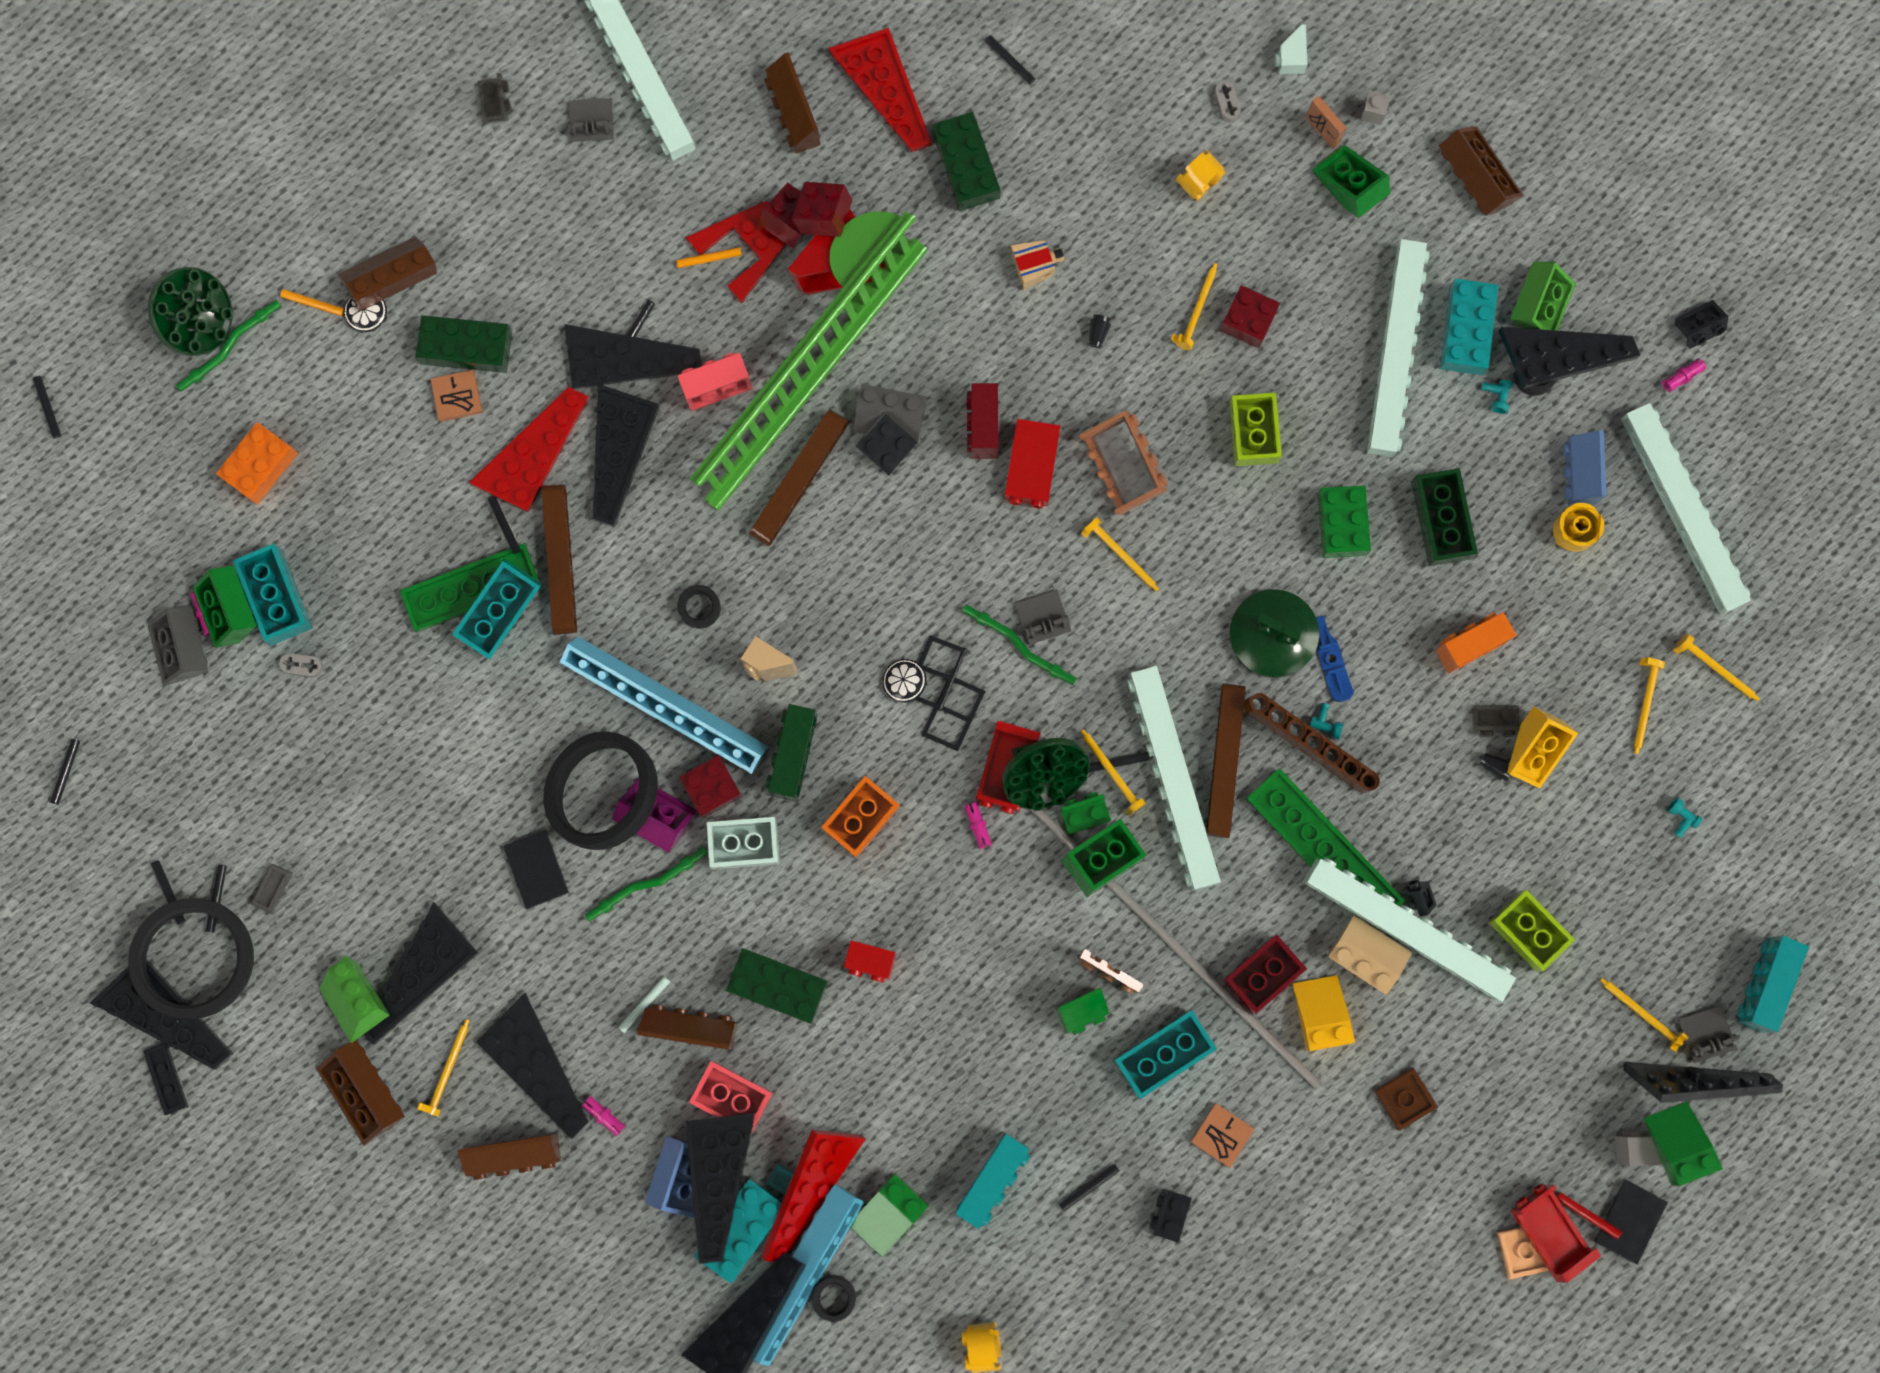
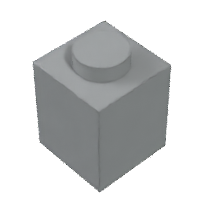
(1375, 107)

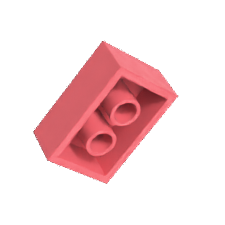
(715, 381)
(730, 1094)

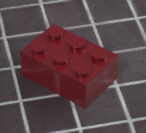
(982, 421)
(1264, 974)

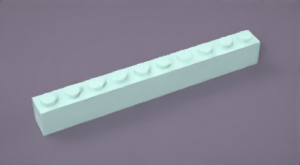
(643, 77)
(1397, 348)
(1686, 509)
(1174, 778)
(1409, 929)

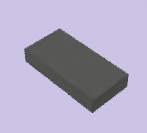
(271, 888)

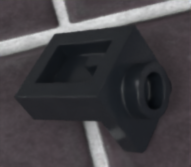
(1422, 896)

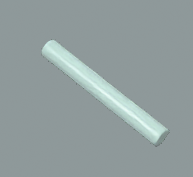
(645, 1003)

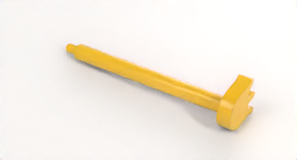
(1185, 342)
(1094, 526)
(1687, 643)
(1654, 665)
(1135, 804)
(1676, 1040)
(432, 1107)

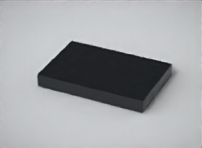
(536, 869)
(1636, 1215)

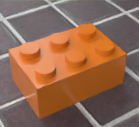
(257, 463)
(1475, 641)
(860, 817)

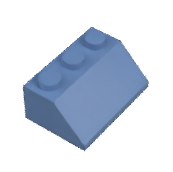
(1585, 468)
(671, 1181)

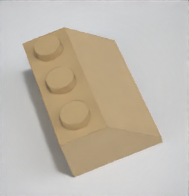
(766, 662)
(1370, 954)

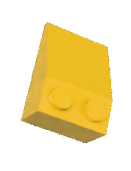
(1539, 746)
(1323, 1013)

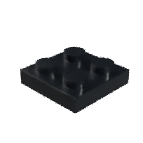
(886, 444)

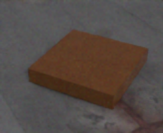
(1405, 1099)

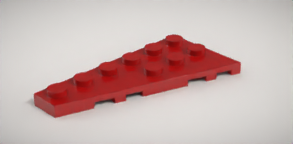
(880, 76)
(526, 461)
(817, 1171)

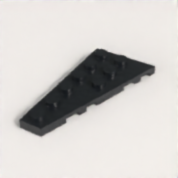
(1553, 355)
(618, 358)
(620, 440)
(424, 967)
(186, 1035)
(527, 1056)
(1693, 1083)
(740, 1331)

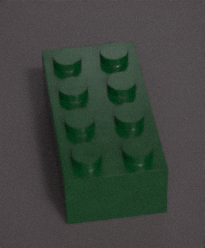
(966, 161)
(464, 344)
(1444, 517)
(793, 752)
(777, 986)

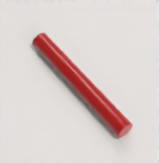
(1588, 1215)

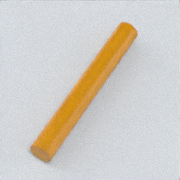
(705, 258)
(312, 302)

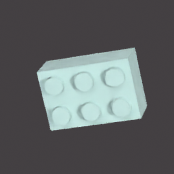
(743, 843)

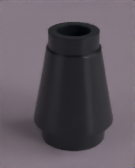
(1098, 330)
(1496, 766)

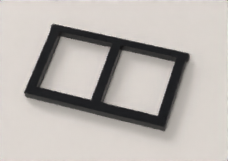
(962, 650)
(968, 719)

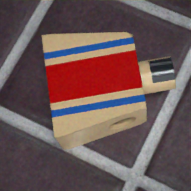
(1035, 262)

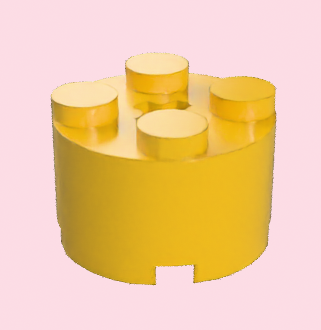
(1200, 174)
(1587, 519)
(982, 1347)

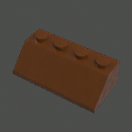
(792, 105)
(1480, 170)
(388, 273)
(688, 1028)
(360, 1092)
(510, 1155)

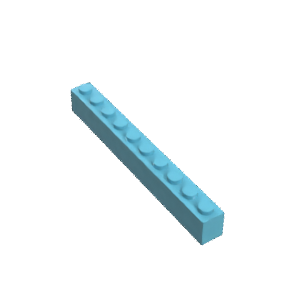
(664, 704)

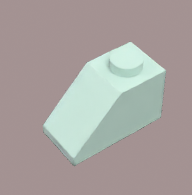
(1293, 53)

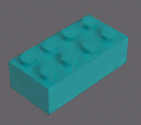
(1469, 327)
(272, 594)
(497, 609)
(1772, 984)
(1165, 1054)
(992, 1180)
(752, 1221)

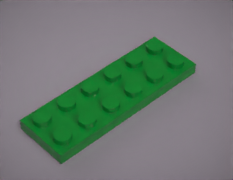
(456, 591)

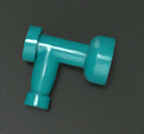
(1499, 406)
(1320, 724)
(1690, 819)

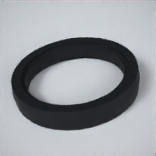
(566, 763)
(147, 930)

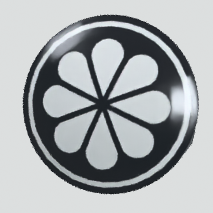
(366, 319)
(904, 680)

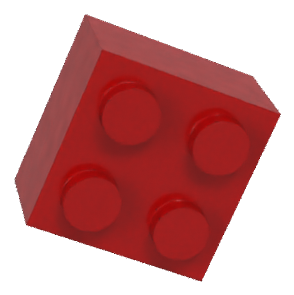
(869, 960)

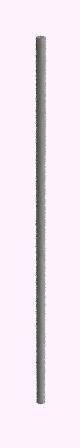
(1190, 960)

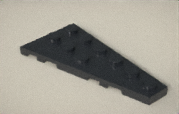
(716, 1167)

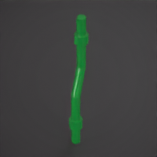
(196, 375)
(984, 619)
(686, 862)

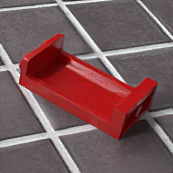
(1032, 463)
(1004, 739)
(1553, 1234)

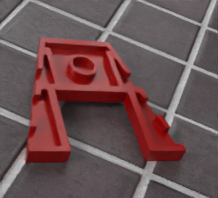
(758, 238)

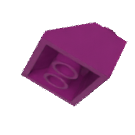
(666, 822)

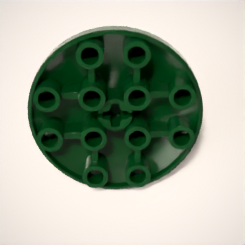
(189, 311)
(1274, 633)
(1045, 773)

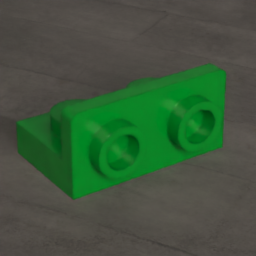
(1085, 814)

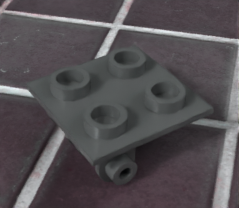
(591, 119)
(1043, 617)
(1708, 1034)

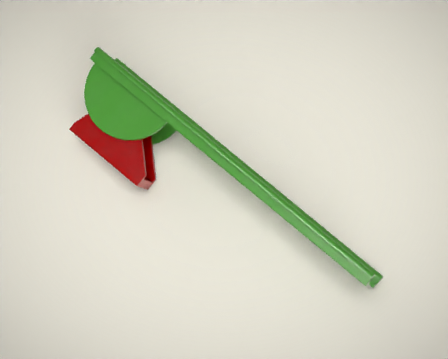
(868, 267)

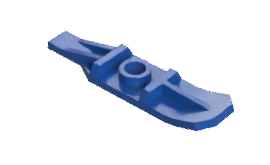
(1335, 672)

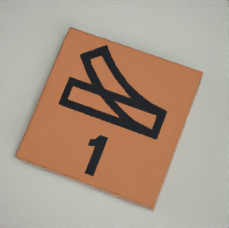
(1325, 122)
(456, 395)
(1222, 1135)

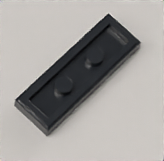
(165, 1079)

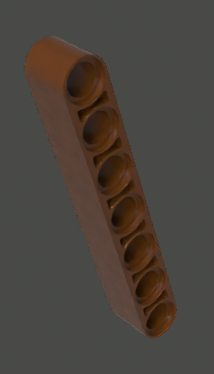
(799, 477)
(559, 559)
(1322, 744)
(1225, 760)

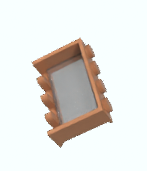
(1125, 462)

